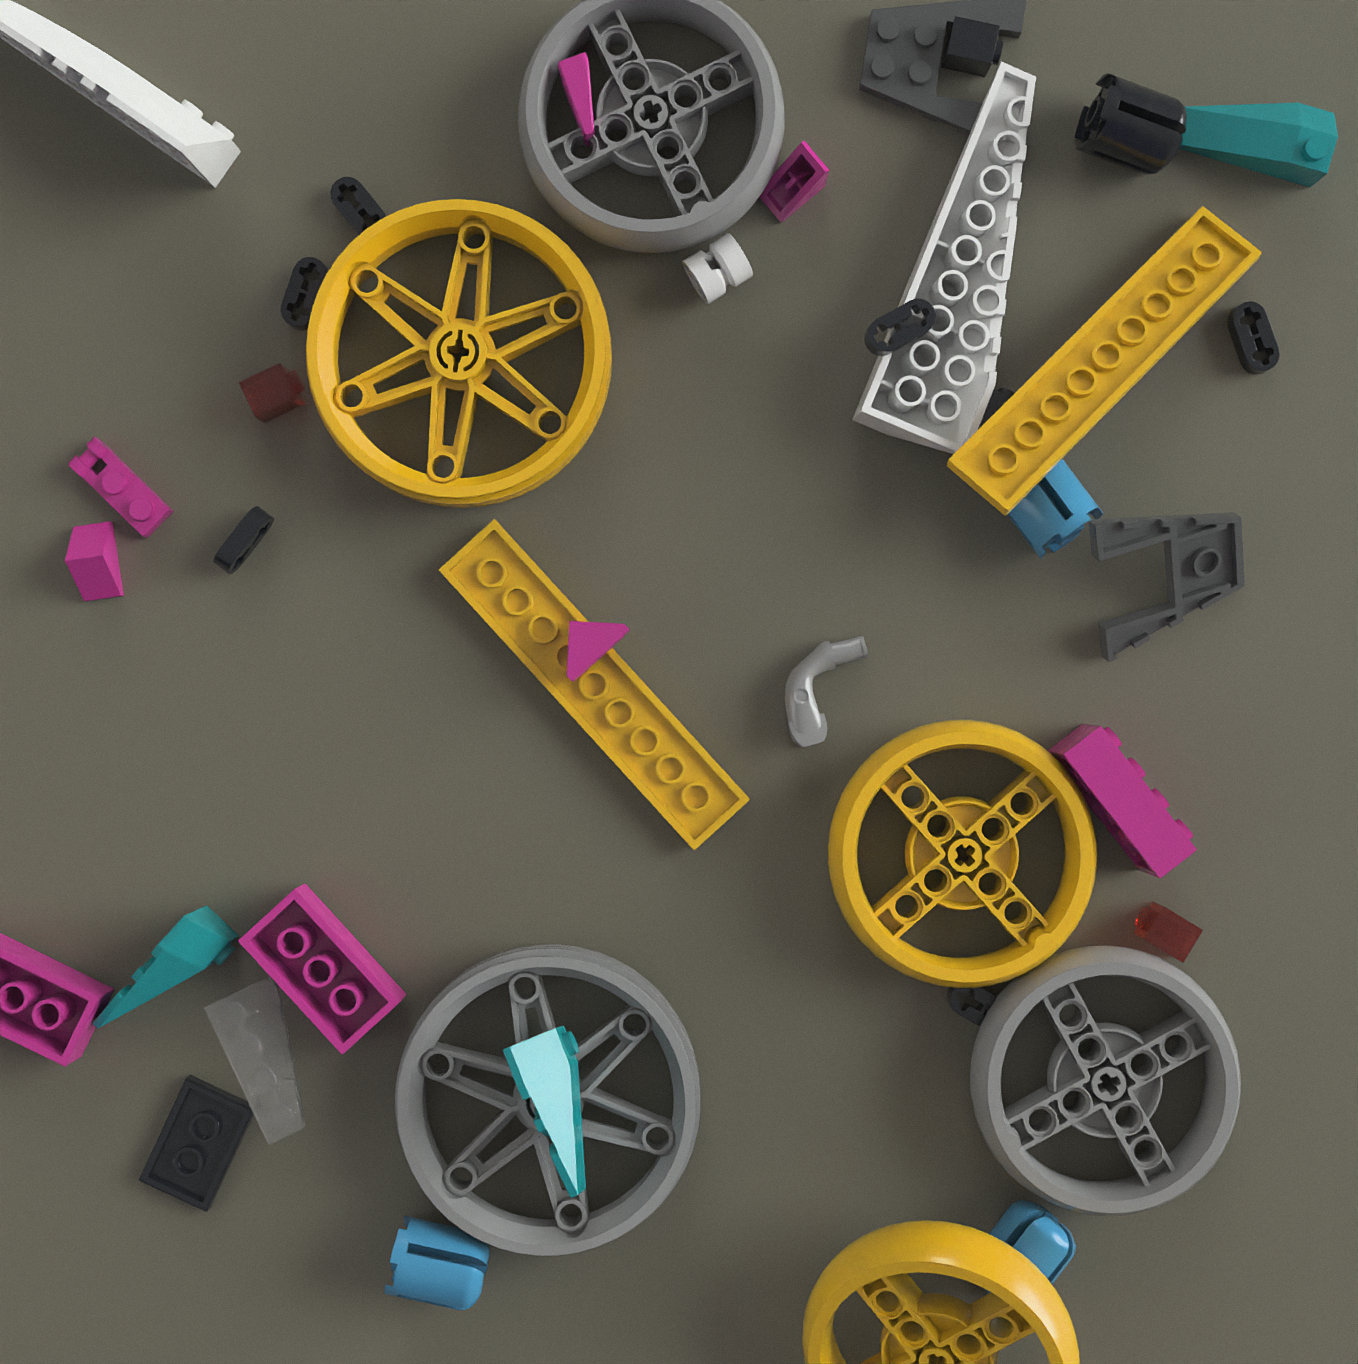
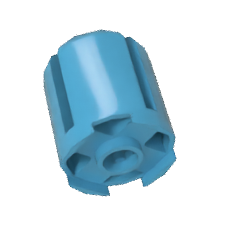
(1054, 510)
(1037, 1236)
(437, 1264)

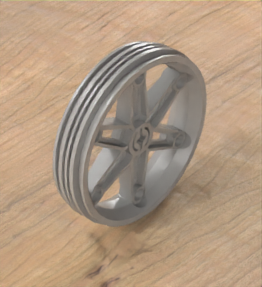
(454, 1196)

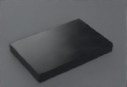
(197, 1143)

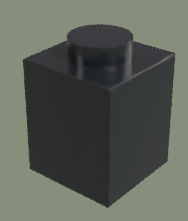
(972, 47)

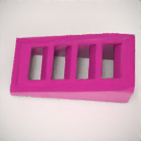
(577, 85)

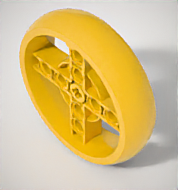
(1041, 781)
(936, 1325)

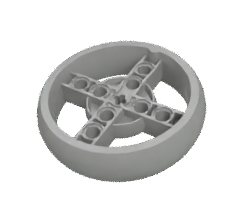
(745, 68)
(1156, 1174)

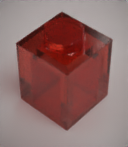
(273, 392)
(1167, 931)

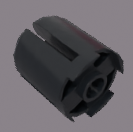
(1132, 125)

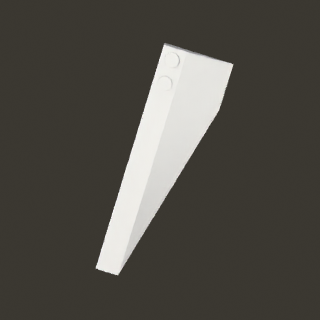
(122, 93)
(944, 380)

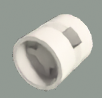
(716, 269)

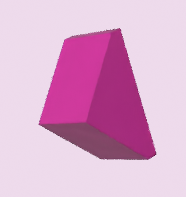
(795, 182)
(94, 561)
(589, 643)

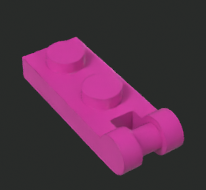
(121, 488)

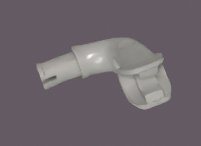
(804, 720)

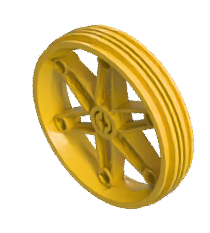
(360, 263)

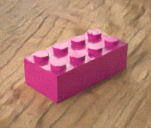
(1123, 800)
(322, 968)
(47, 1003)

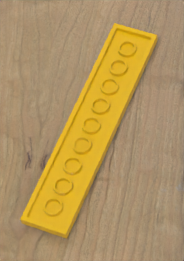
(1103, 360)
(604, 700)

